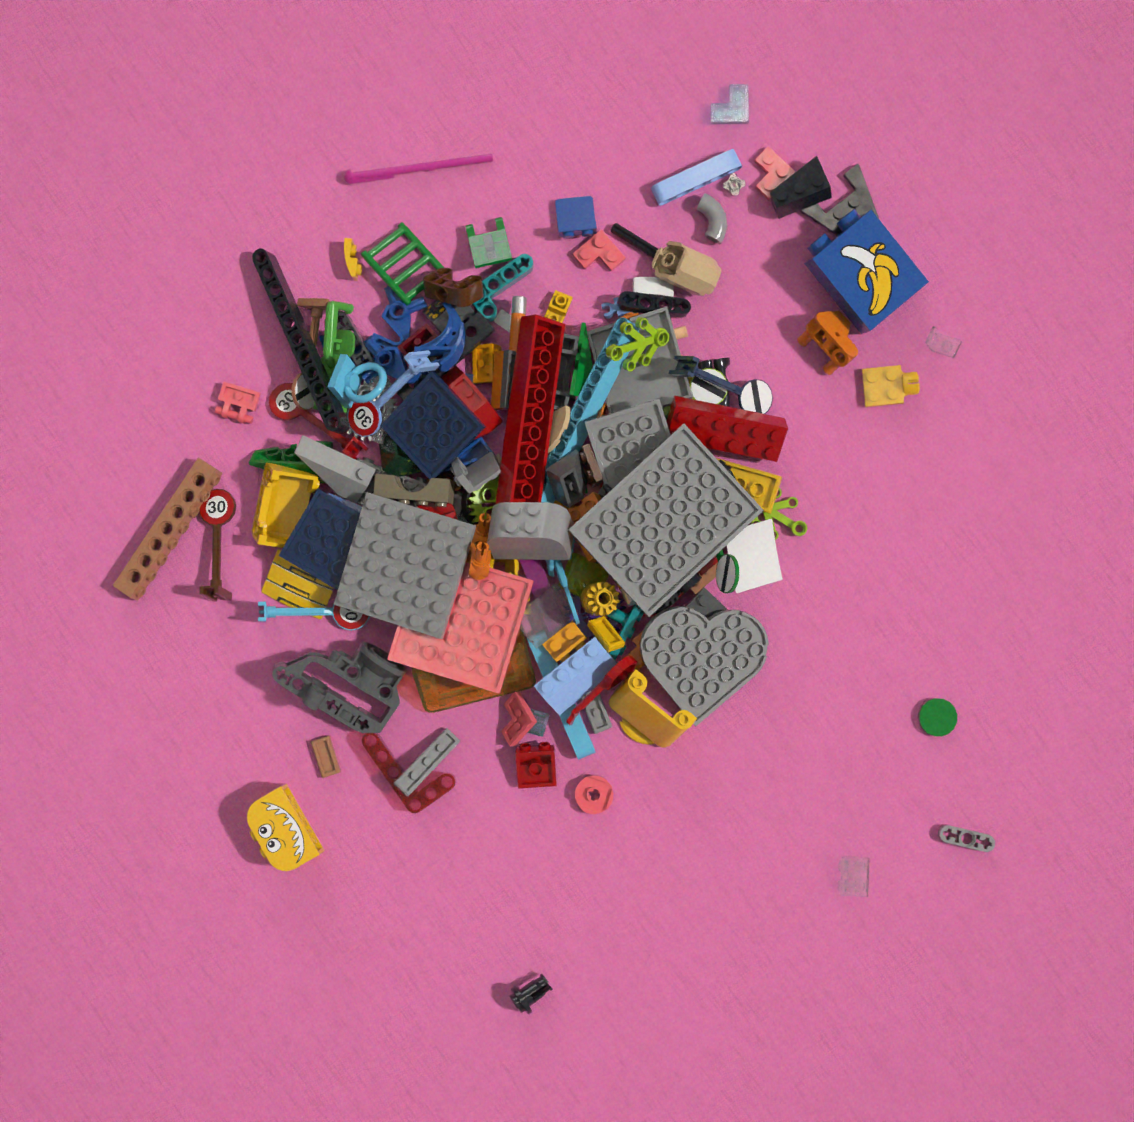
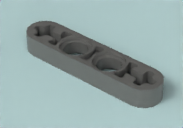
(365, 353)

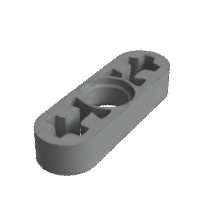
(981, 836)

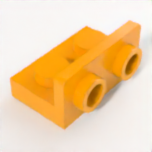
(484, 362)
(564, 642)

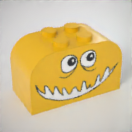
(282, 830)

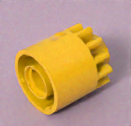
(590, 598)

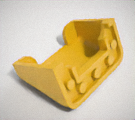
(281, 503)
(647, 716)

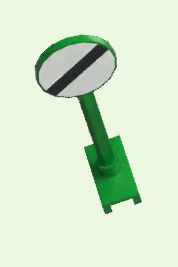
(727, 572)

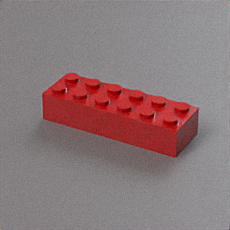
(729, 428)

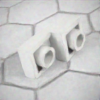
(652, 285)

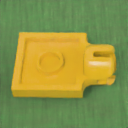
(888, 385)

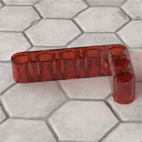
(392, 762)

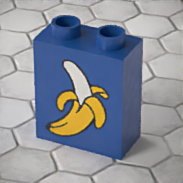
(864, 270)

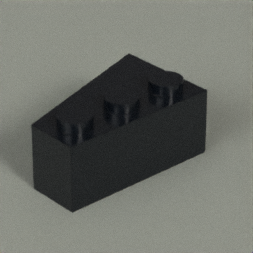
(801, 189)

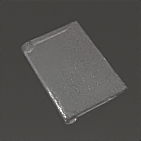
(546, 615)

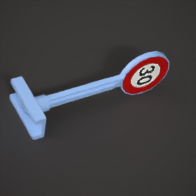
(366, 417)

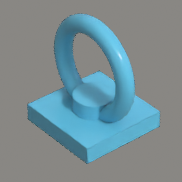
(347, 380)

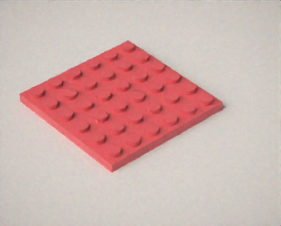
(477, 634)

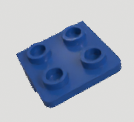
(575, 217)

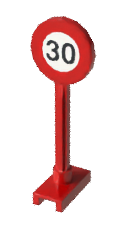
(283, 407)

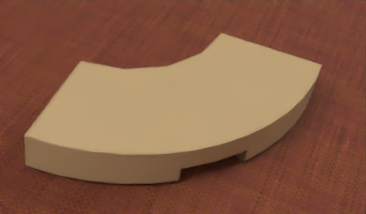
(559, 423)

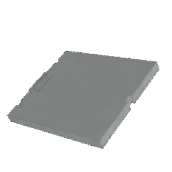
(649, 381)

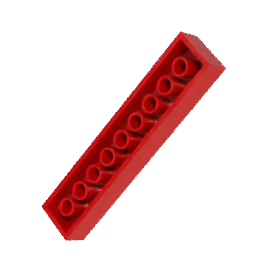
(530, 410)

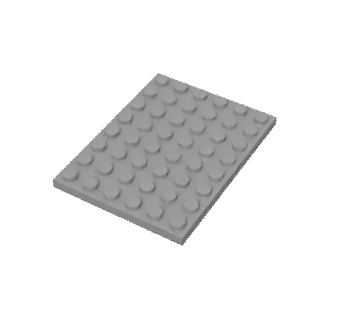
(666, 520)

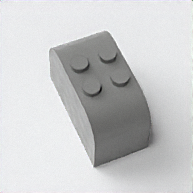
(530, 531)

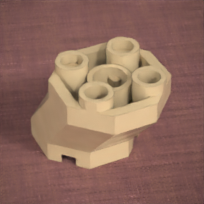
(686, 268)

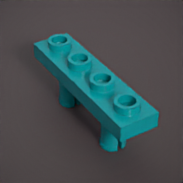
(627, 622)

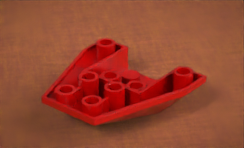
(473, 399)

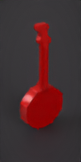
(612, 678)

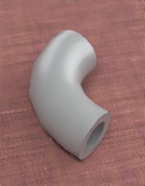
(716, 218)

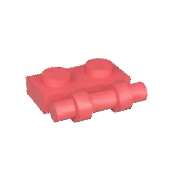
(237, 396)

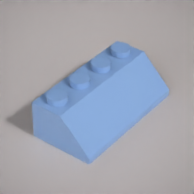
(576, 676)

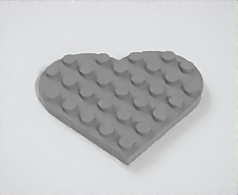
(703, 658)

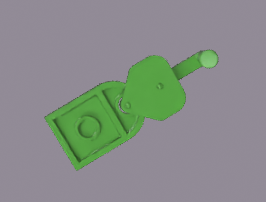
(336, 340)

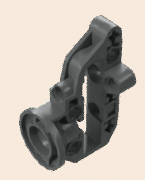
(372, 674)

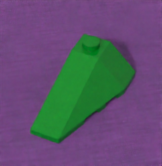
(583, 364)
(283, 457)

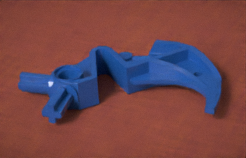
(400, 324)
(450, 353)

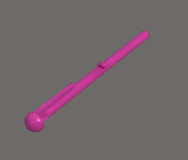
(386, 173)

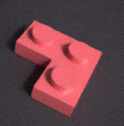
(776, 170)
(599, 247)
(521, 720)

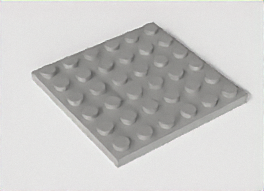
(405, 565)

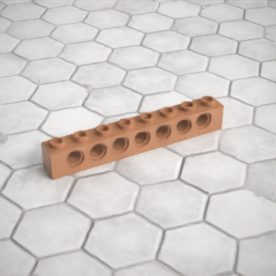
(158, 532)

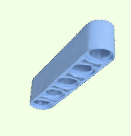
(696, 177)

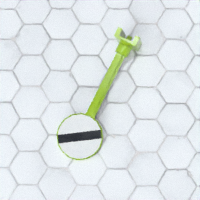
(704, 390)

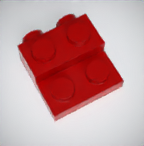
(535, 765)

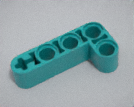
(504, 283)

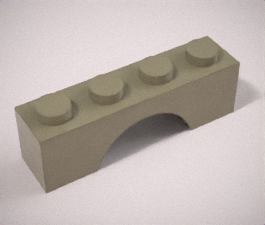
(436, 491)

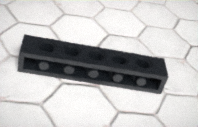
(484, 330)

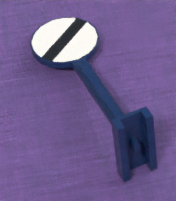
(752, 396)

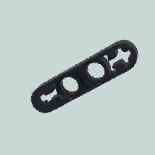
(653, 302)

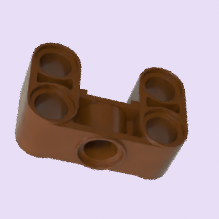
(441, 287)

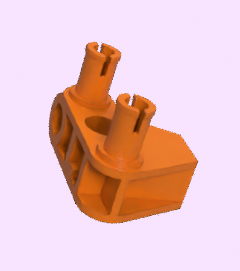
(834, 329)
(479, 553)

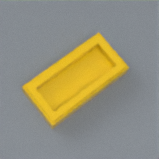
(606, 634)

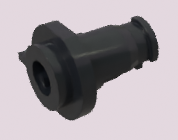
(530, 994)

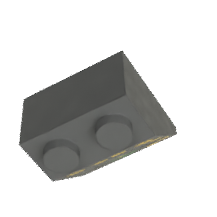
(439, 317)

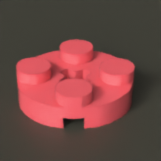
(598, 804)

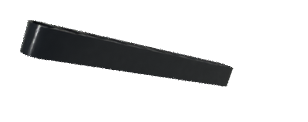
(306, 345)

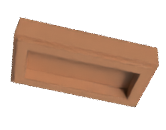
(325, 756)

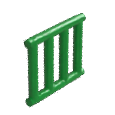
(381, 270)

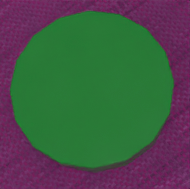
(937, 717)

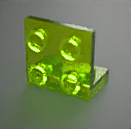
(582, 573)

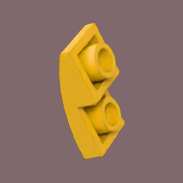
(352, 263)
(558, 306)

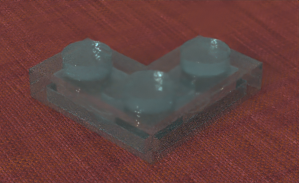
(736, 110)

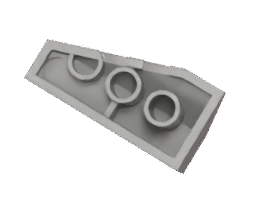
(342, 473)

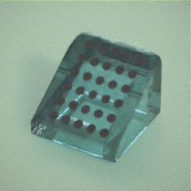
(540, 726)

